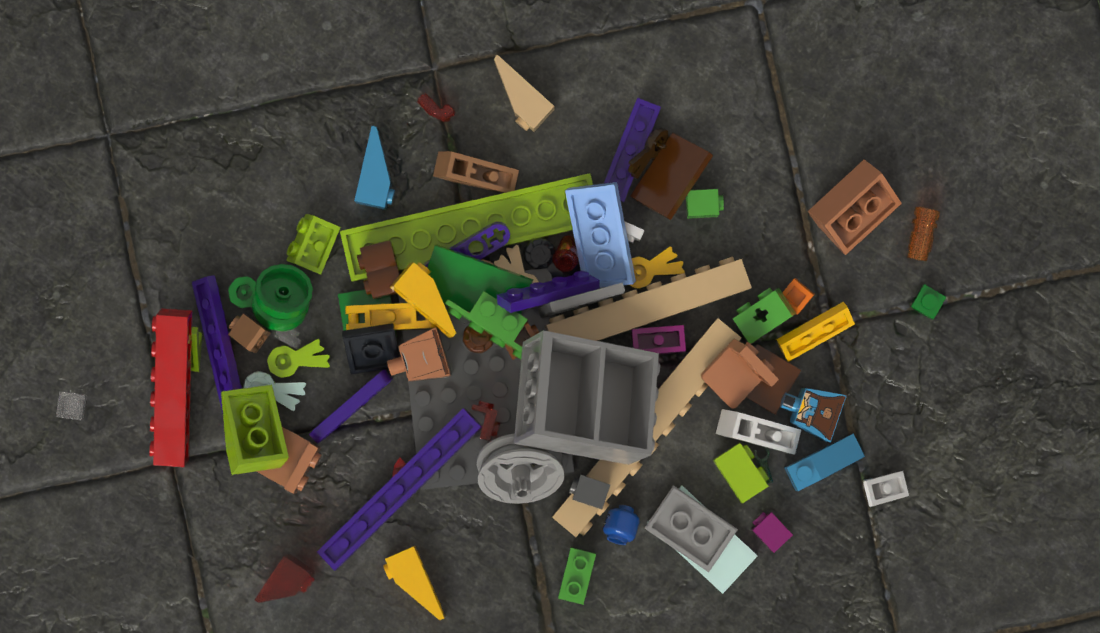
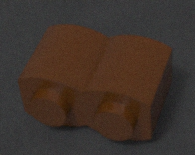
(380, 268)

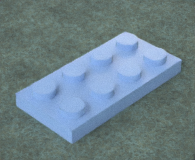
(601, 233)

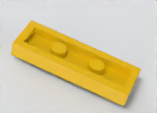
(815, 331)

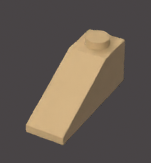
(525, 100)

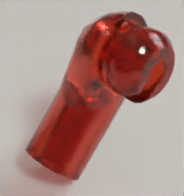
(434, 110)

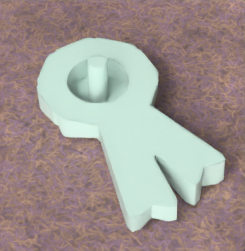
(280, 390)

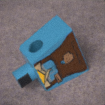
(815, 411)

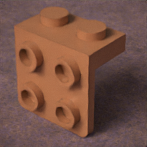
(737, 373)
(301, 458)

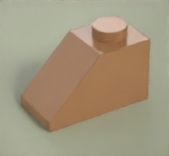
(248, 333)

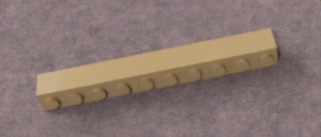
(671, 401)

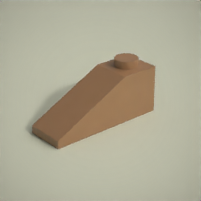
(475, 172)

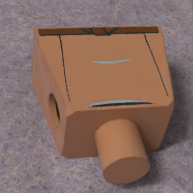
(421, 358)

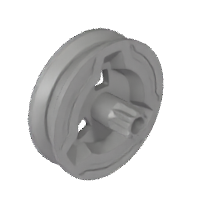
(520, 479)

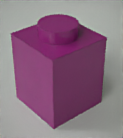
(770, 531)

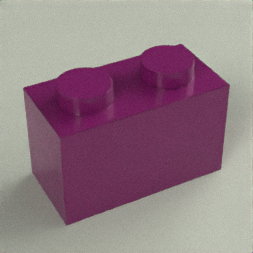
(659, 339)

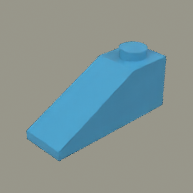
(374, 181)
(824, 462)

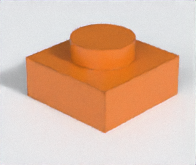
(797, 295)

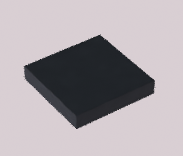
(370, 347)

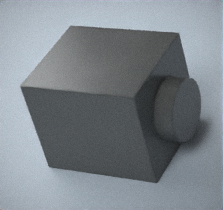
(589, 491)

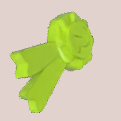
(285, 361)

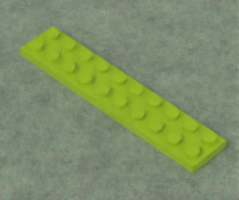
(526, 212)

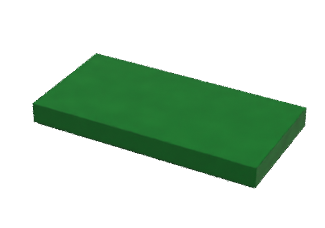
(466, 278)

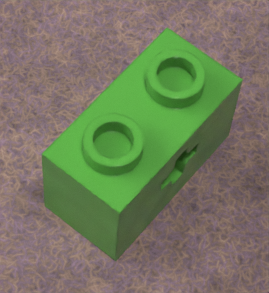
(778, 312)
(577, 575)

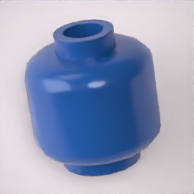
(621, 525)

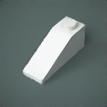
(758, 431)

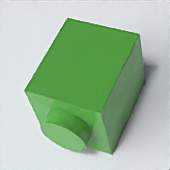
(704, 203)

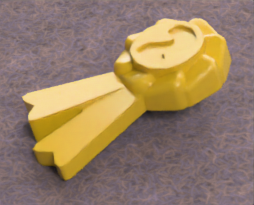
(645, 269)

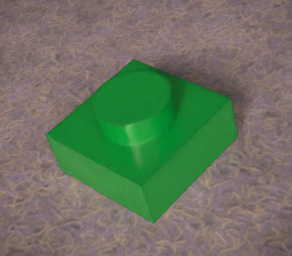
(928, 302)

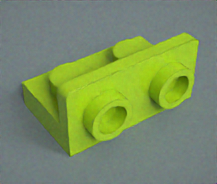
(312, 243)

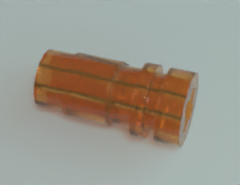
(922, 234)

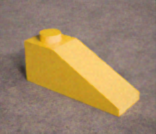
(422, 294)
(411, 576)

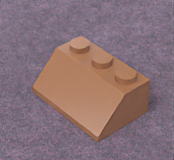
(855, 206)

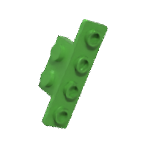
(493, 319)

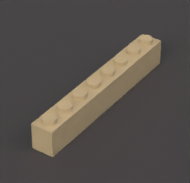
(656, 303)

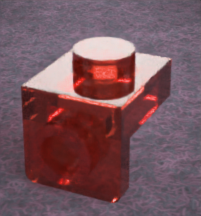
(490, 425)

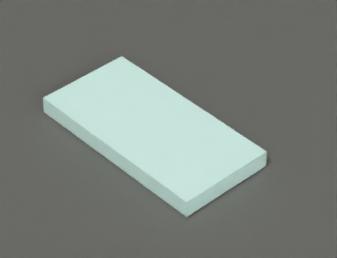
(730, 564)

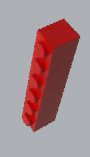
(172, 387)

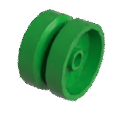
(282, 297)

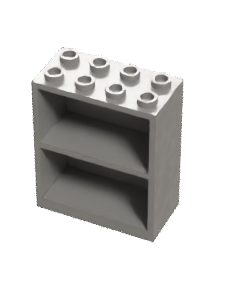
(587, 398)

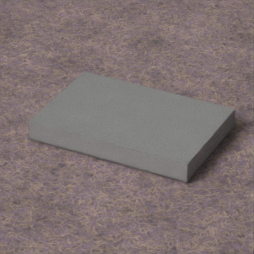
(581, 300)
(691, 528)

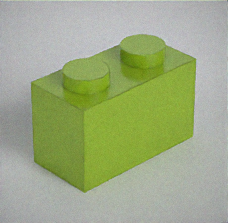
(741, 472)

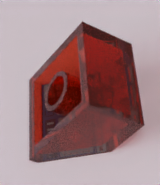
(287, 580)

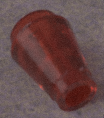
(566, 255)

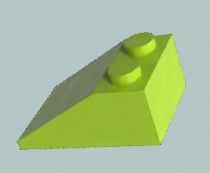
(253, 430)

